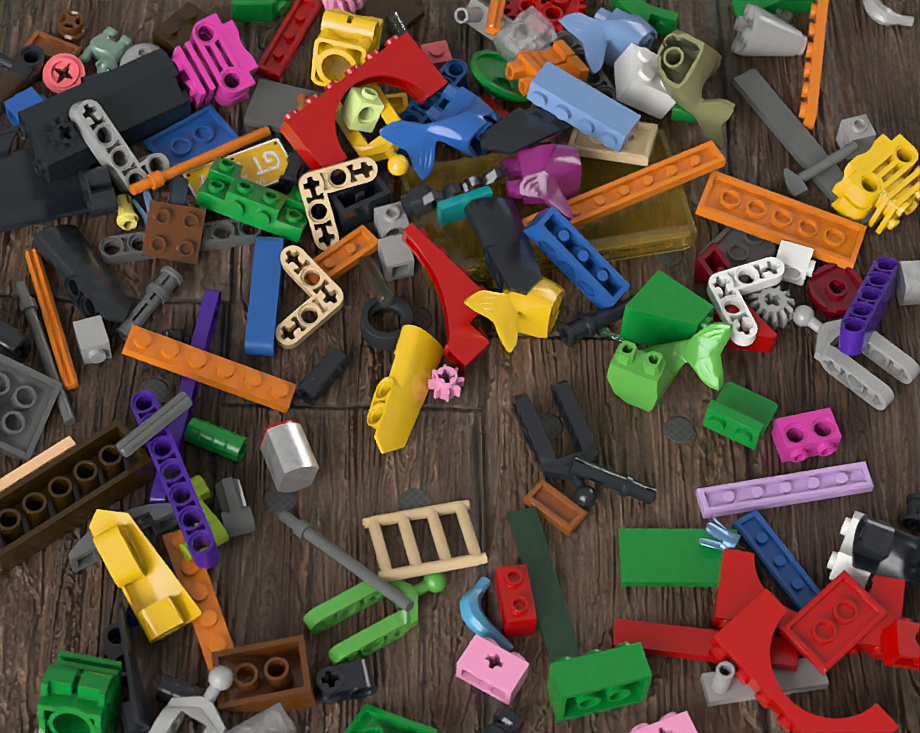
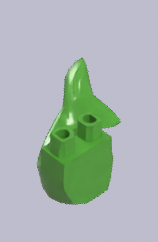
(646, 373)

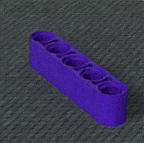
(868, 306)

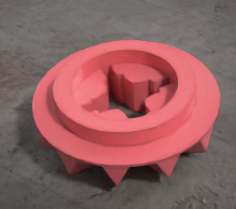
(62, 62)

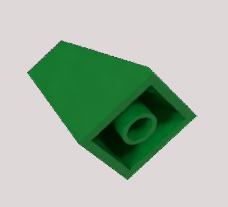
(664, 313)

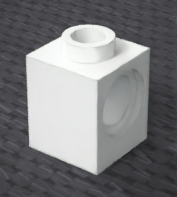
(796, 262)

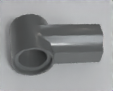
(234, 513)

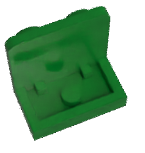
(740, 415)

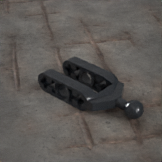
(541, 448)

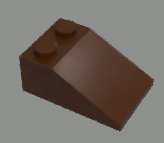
(267, 675)

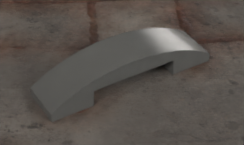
(157, 515)

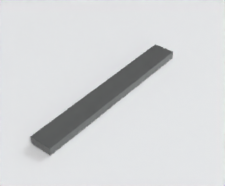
(789, 131)

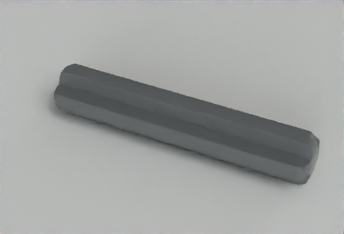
(154, 424)

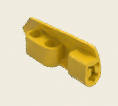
(405, 389)
(142, 574)

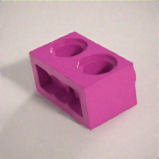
(803, 429)

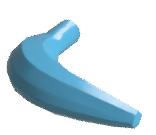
(475, 617)

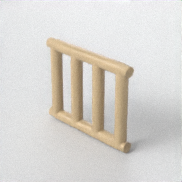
(416, 566)

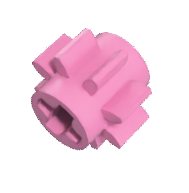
(446, 383)

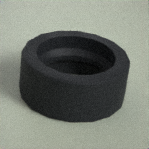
(379, 339)

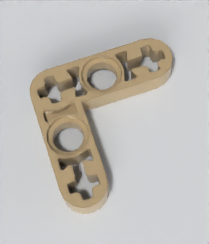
(326, 186)
(315, 302)

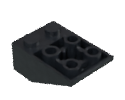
(357, 203)

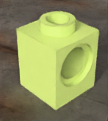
(361, 109)

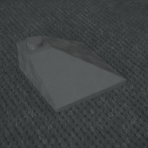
(24, 407)

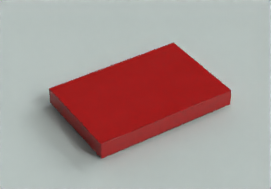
(833, 622)

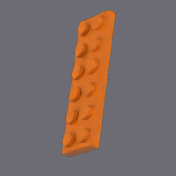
(780, 218)

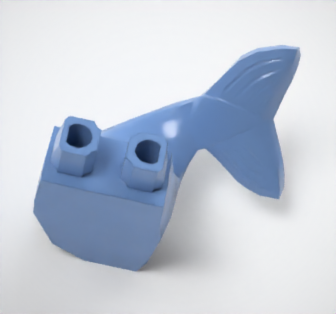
(608, 35)

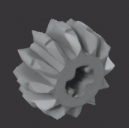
(773, 306)

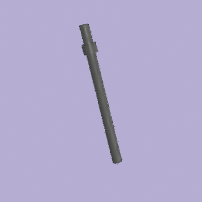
(29, 309)
(306, 531)

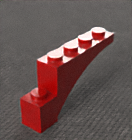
(453, 287)

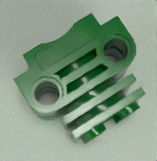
(80, 695)

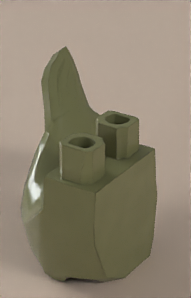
(683, 69)

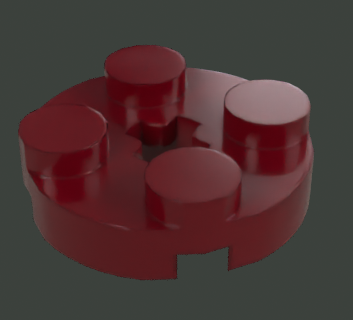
(820, 289)

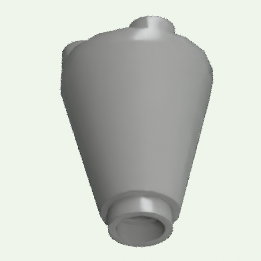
(766, 35)

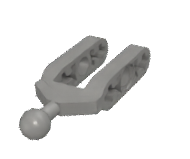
(849, 371)
(197, 707)

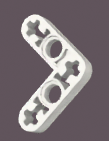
(735, 289)

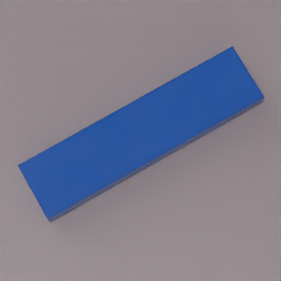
(776, 560)

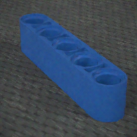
(454, 73)
(264, 296)

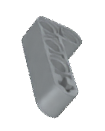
(113, 143)

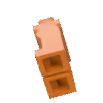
(531, 62)

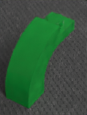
(661, 19)

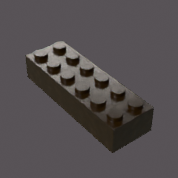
(68, 493)

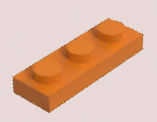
(344, 254)

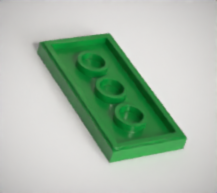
(667, 558)

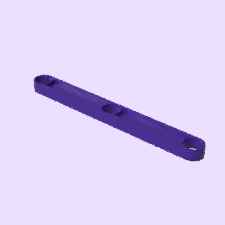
(201, 339)

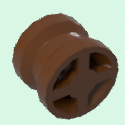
(71, 26)

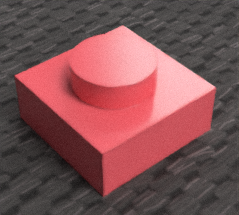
(437, 53)

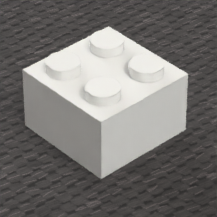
(640, 82)

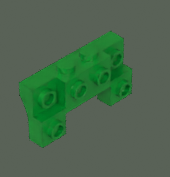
(253, 203)

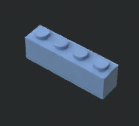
(583, 107)

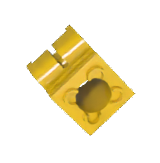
(880, 183)

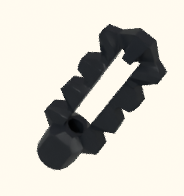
(422, 199)

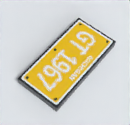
(260, 162)

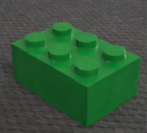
(598, 681)

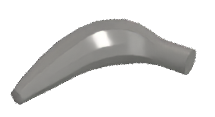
(884, 15)

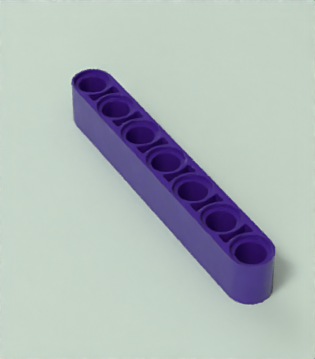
(178, 488)

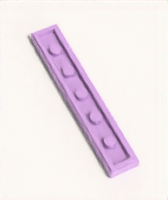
(784, 490)

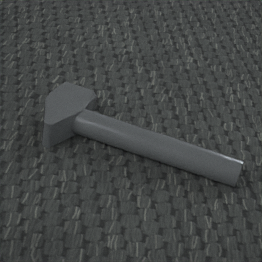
(796, 182)

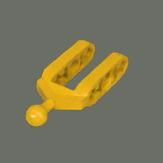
(379, 148)

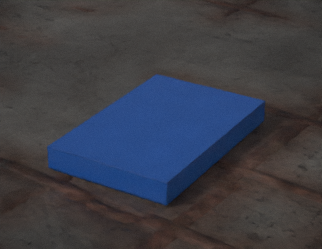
(191, 136)

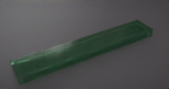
(545, 588)

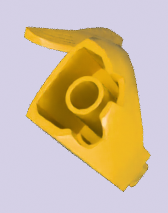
(514, 312)

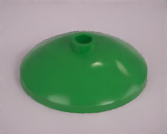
(489, 70)

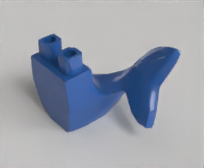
(456, 125)

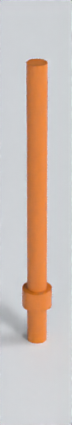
(157, 179)

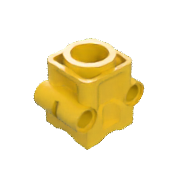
(342, 43)

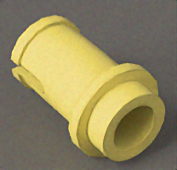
(127, 218)

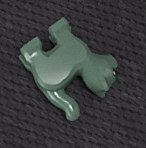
(106, 50)

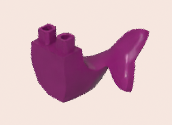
(545, 176)

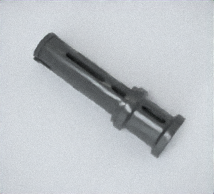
(156, 294)

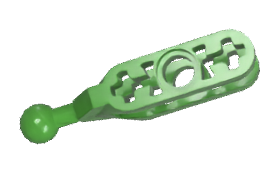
(378, 634)

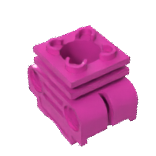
(214, 64)

